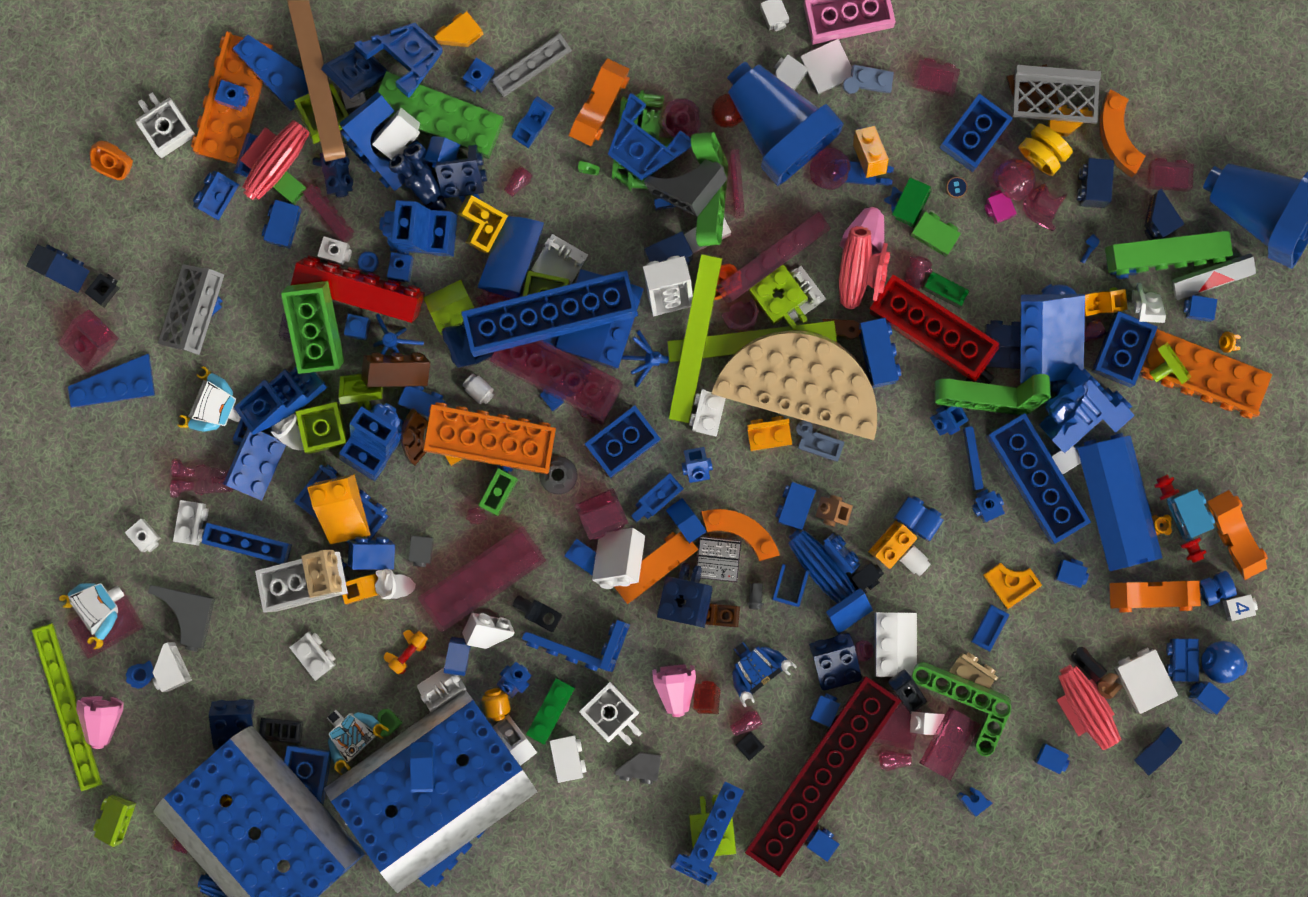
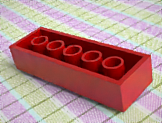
(361, 290)
(934, 328)

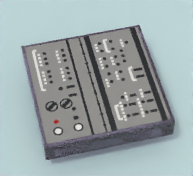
(719, 558)

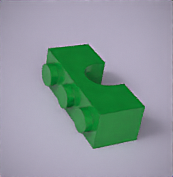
(550, 711)

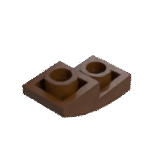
(723, 615)

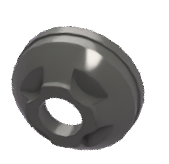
(566, 483)

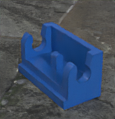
(976, 803)

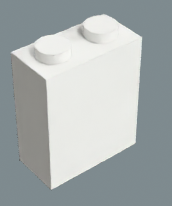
(618, 558)
(1145, 680)

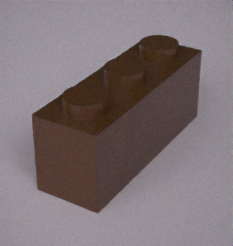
(395, 370)

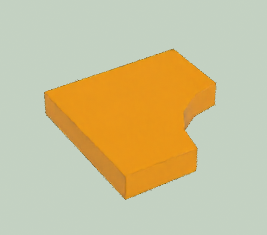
(1011, 585)

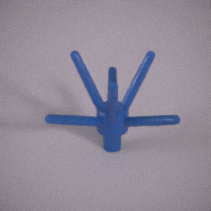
(390, 339)
(651, 358)

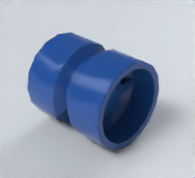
(1220, 587)

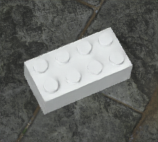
(668, 285)
(286, 586)

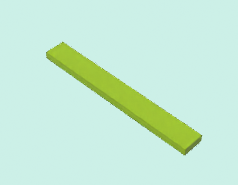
(695, 338)
(730, 343)
(65, 705)

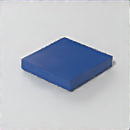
(849, 611)

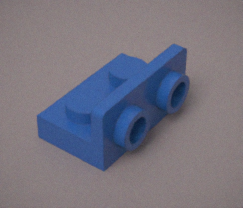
(215, 194)

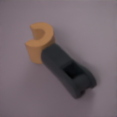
(1107, 685)

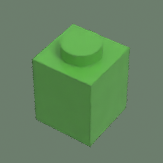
(290, 188)

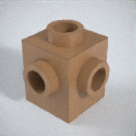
(829, 511)

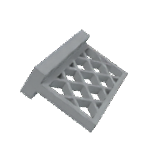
(1055, 77)
(199, 310)

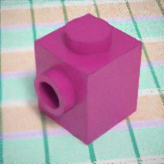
(999, 207)

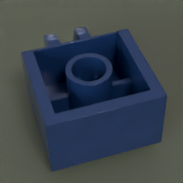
(679, 589)

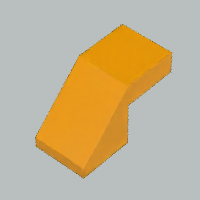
(1105, 302)

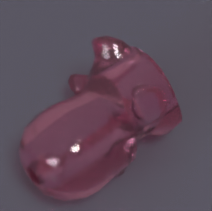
(915, 273)

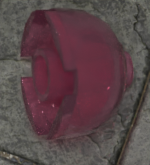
(679, 115)
(1015, 178)

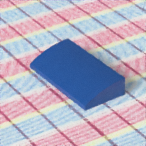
(511, 256)

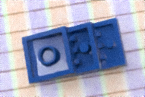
(278, 399)

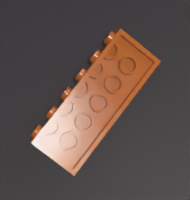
(221, 127)
(1212, 375)
(489, 438)

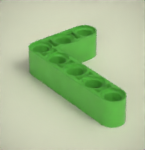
(711, 219)
(994, 397)
(969, 698)

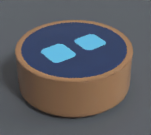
(956, 187)

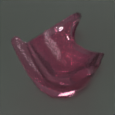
(1042, 206)

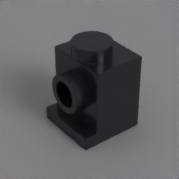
(95, 289)
(867, 577)

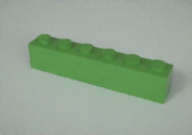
(1169, 251)

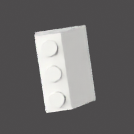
(894, 643)

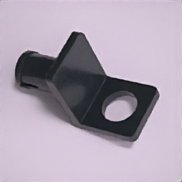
(536, 611)

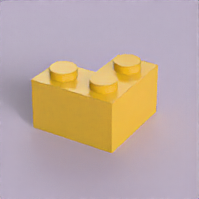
(487, 222)

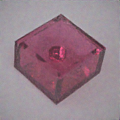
(601, 514)

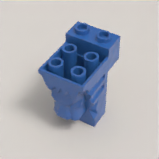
(419, 229)
(1081, 407)
(372, 439)

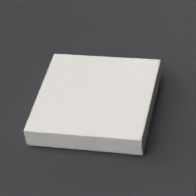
(827, 66)

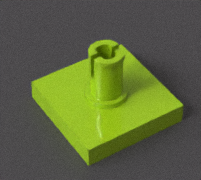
(1171, 364)
(354, 390)

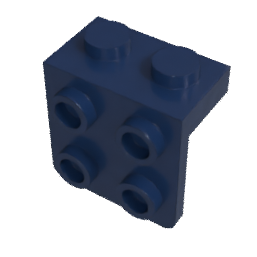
(462, 176)
(459, 347)
(835, 661)
(228, 719)

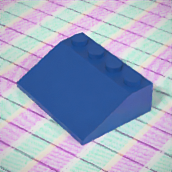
(1051, 335)
(601, 343)

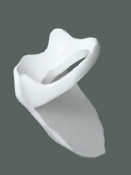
(288, 432)
(393, 586)

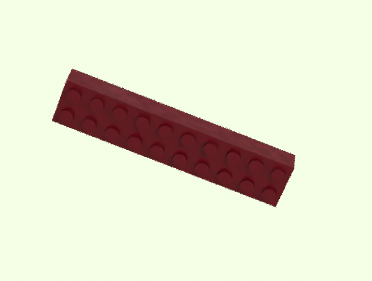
(822, 776)

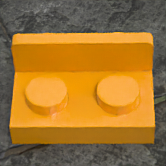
(769, 434)
(893, 544)

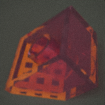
(88, 340)

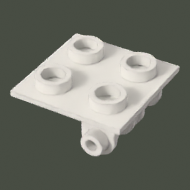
(559, 259)
(814, 295)
(440, 689)

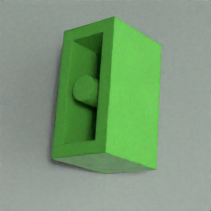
(936, 233)
(498, 492)

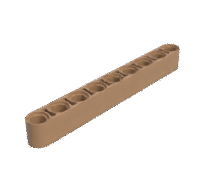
(316, 80)

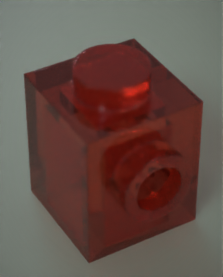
(706, 698)

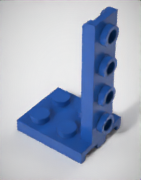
(610, 651)
(698, 862)

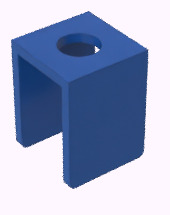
(802, 587)

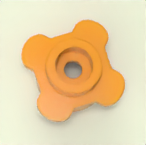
(1166, 521)

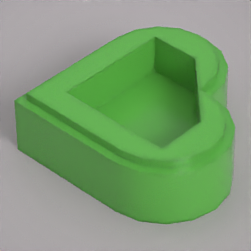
(390, 720)

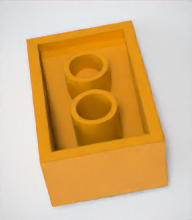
(339, 508)

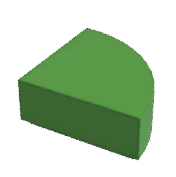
(588, 168)

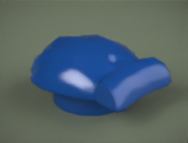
(140, 675)

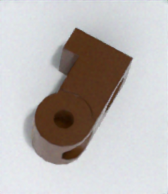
(845, 328)

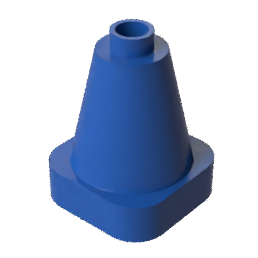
(781, 121)
(1266, 206)

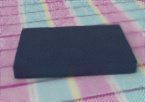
(354, 72)

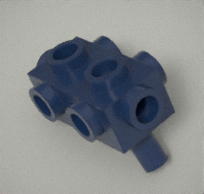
(336, 175)

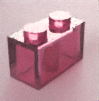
(936, 77)
(1170, 175)

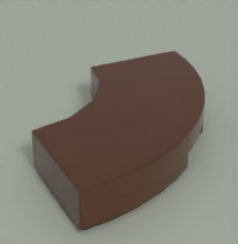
(412, 436)

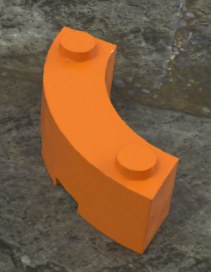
(594, 113)
(1114, 135)
(744, 527)
(1235, 533)
(658, 565)
(1155, 594)

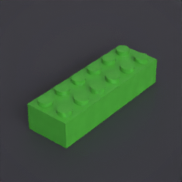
(445, 115)

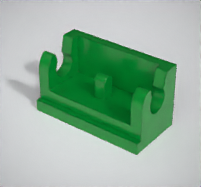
(912, 202)
(945, 290)

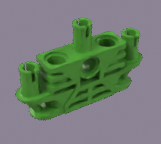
(651, 126)

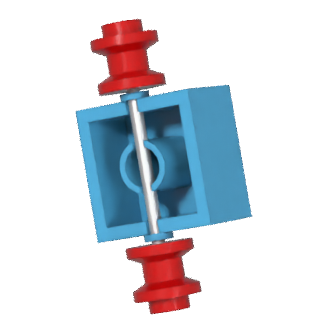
(1188, 514)

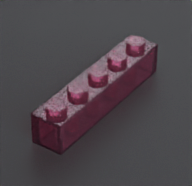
(329, 213)

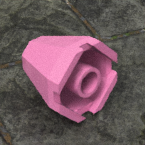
(874, 221)
(675, 687)
(99, 719)

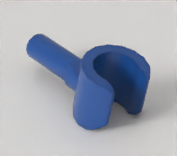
(1093, 242)

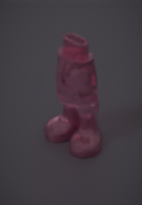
(209, 479)

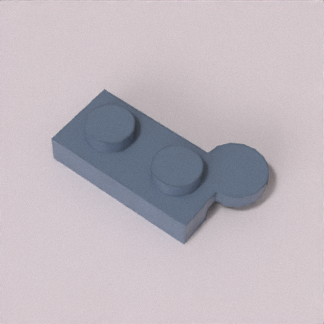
(868, 79)
(818, 443)

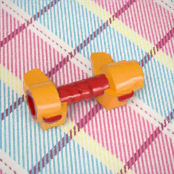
(416, 642)

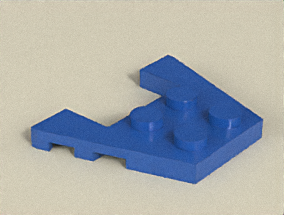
(411, 48)
(639, 150)

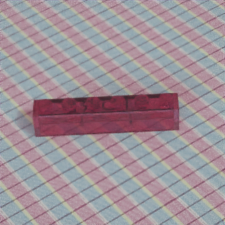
(773, 257)

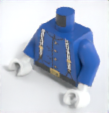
(756, 669)

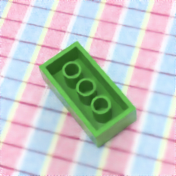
(312, 327)

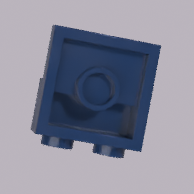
(1009, 344)

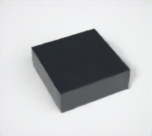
(749, 745)

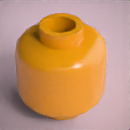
(495, 704)

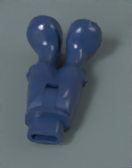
(423, 182)

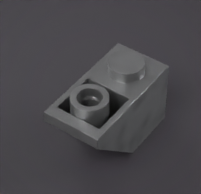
(641, 766)

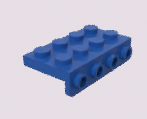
(374, 514)

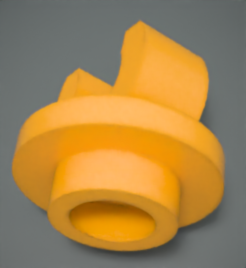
(1227, 342)

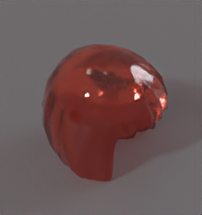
(725, 112)

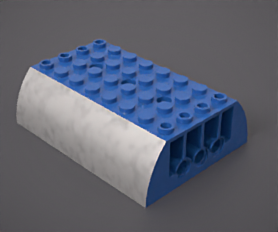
(265, 797)
(435, 822)

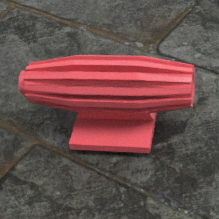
(271, 157)
(861, 268)
(1087, 708)

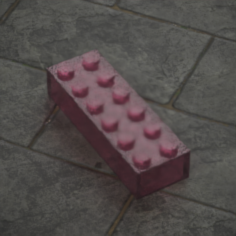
(561, 376)
(482, 579)

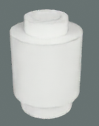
(478, 389)
(915, 561)

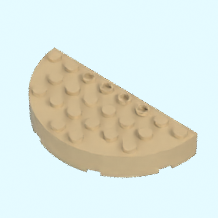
(803, 379)

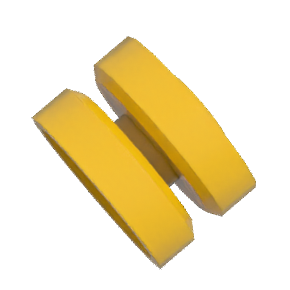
(1045, 149)

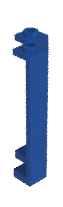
(1119, 502)

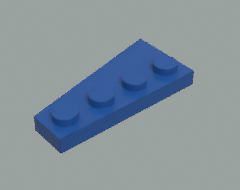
(273, 70)
(120, 383)

